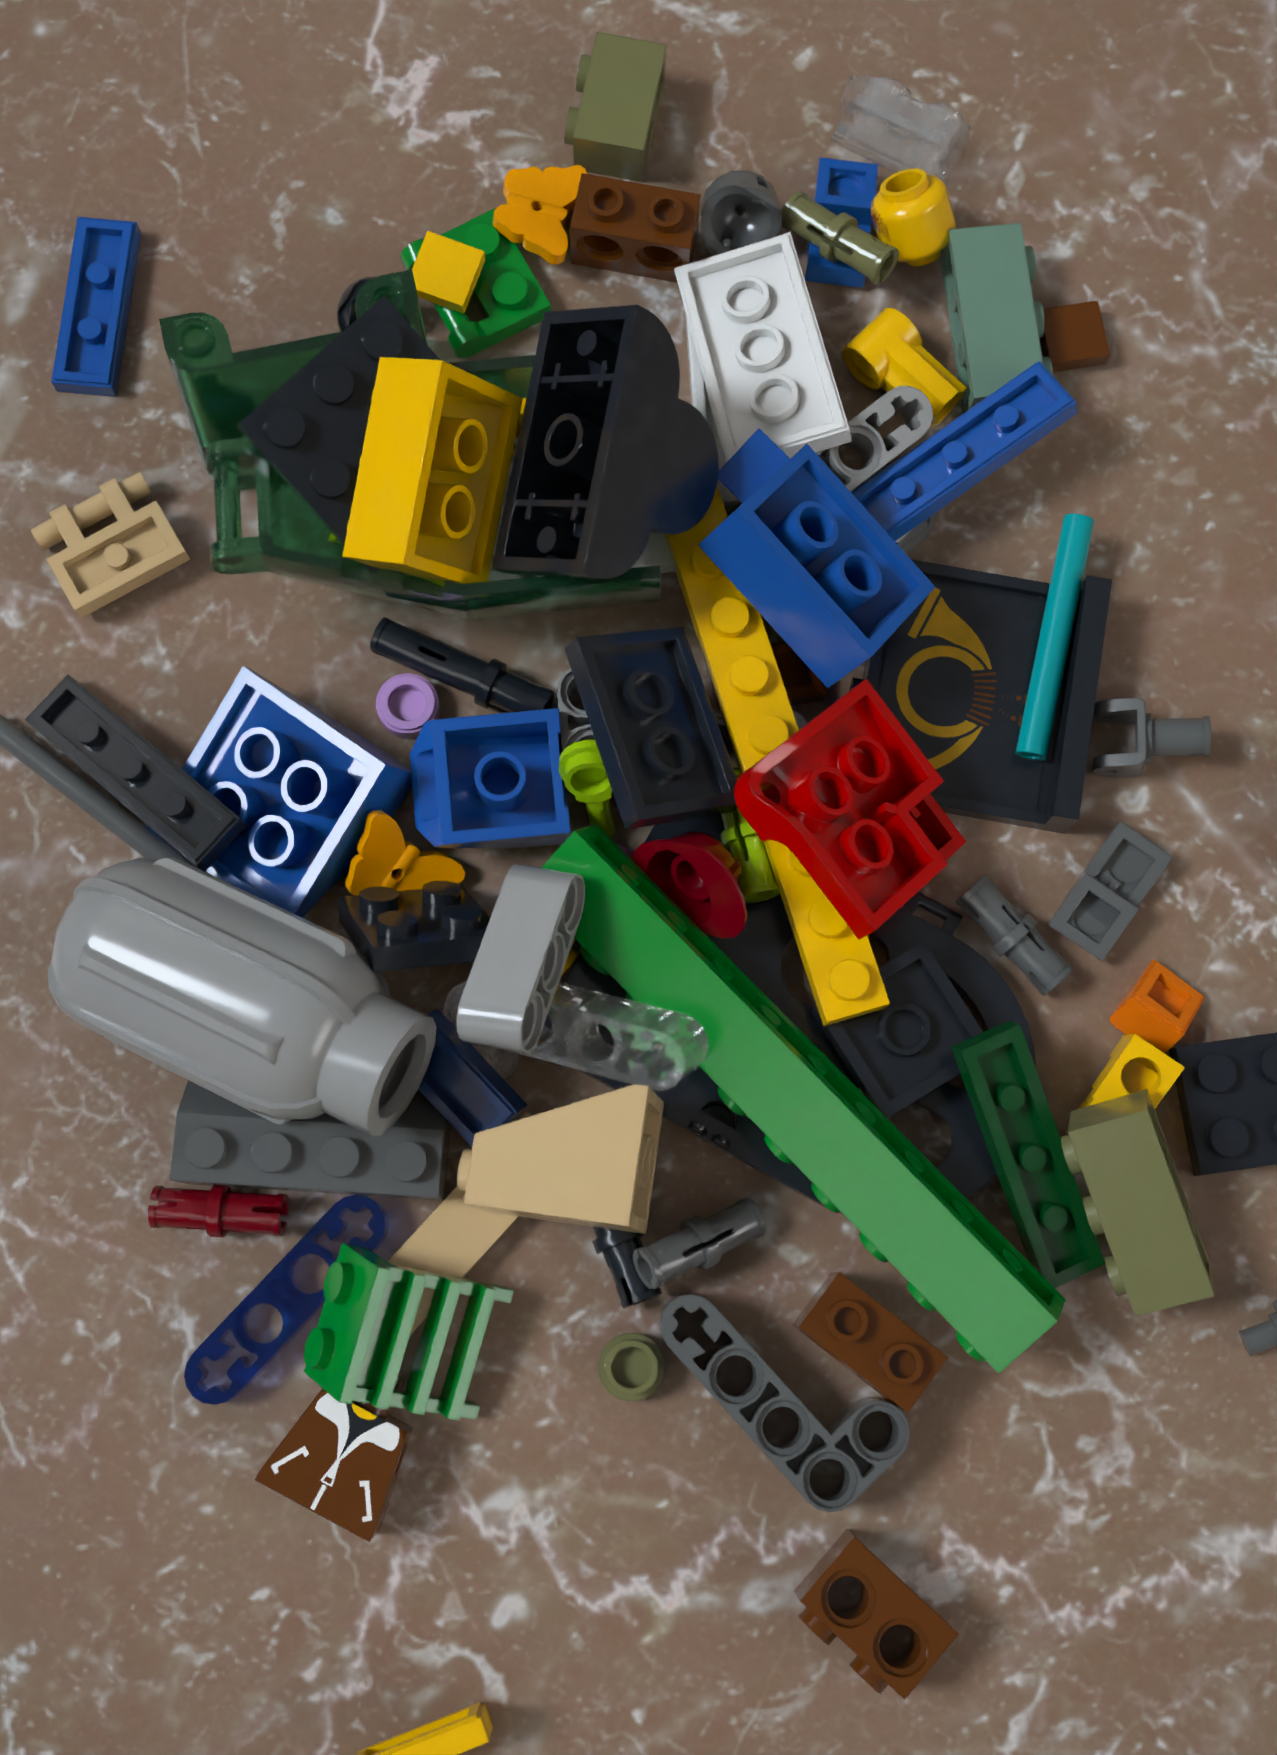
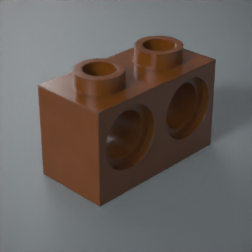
(633, 227)
(870, 1341)
(882, 1604)

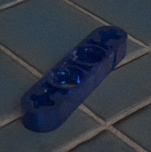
(281, 1292)

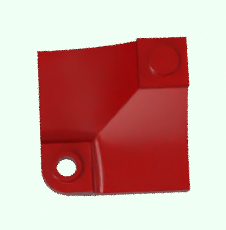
(853, 808)

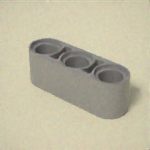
(521, 958)

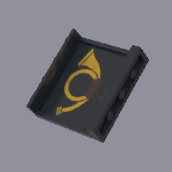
(961, 688)

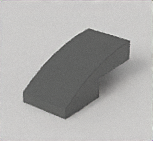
(1110, 890)

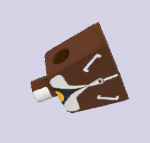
(341, 1462)

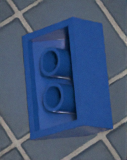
(817, 567)

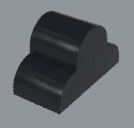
(603, 448)

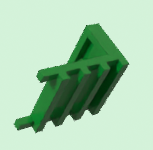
(368, 1326)

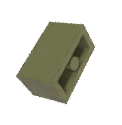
(617, 106)

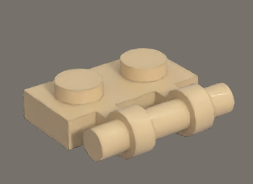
(116, 557)

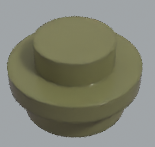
(631, 1366)

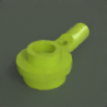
(587, 779)

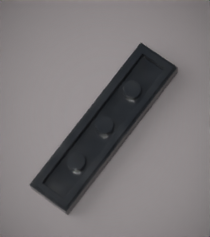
(136, 773)

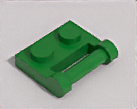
(503, 291)

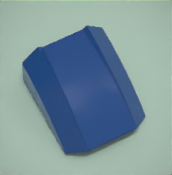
(490, 781)

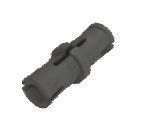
(1014, 935)
(699, 1243)

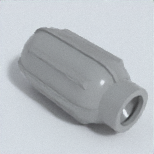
(237, 996)

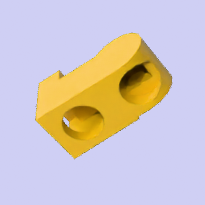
(1134, 1068)

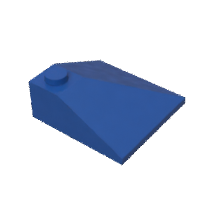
(296, 786)

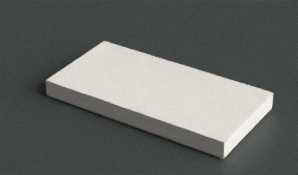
(762, 348)

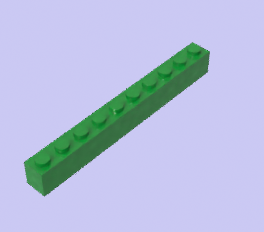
(810, 1109)

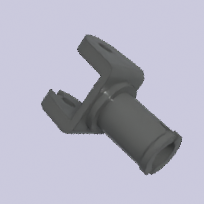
(1152, 737)

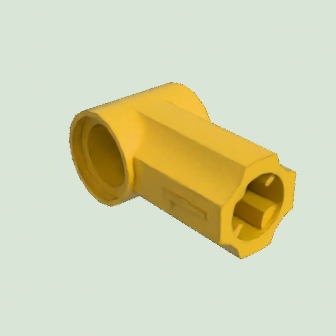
(892, 355)

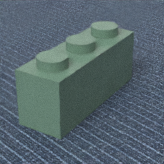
(991, 307)

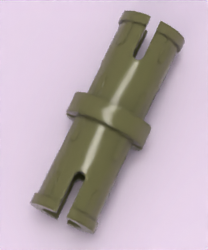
(839, 237)

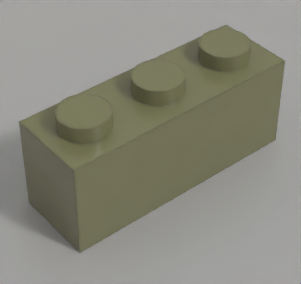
(1138, 1204)

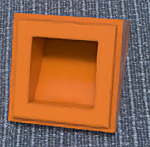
(1157, 1007)

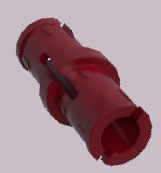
(218, 1210)

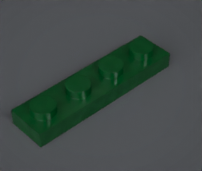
(1027, 1153)

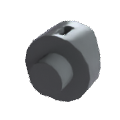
(739, 211)

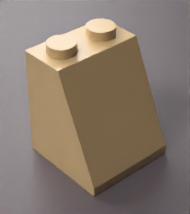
(571, 1163)

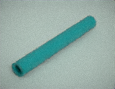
(1055, 637)

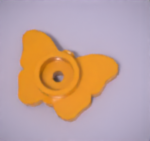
(538, 209)
(384, 850)

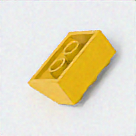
(432, 472)

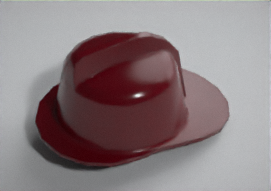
(699, 879)

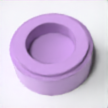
(406, 705)

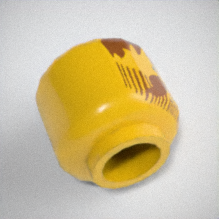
(913, 215)

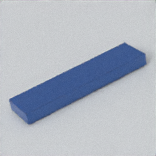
(966, 451)

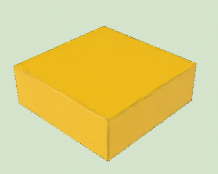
(447, 271)

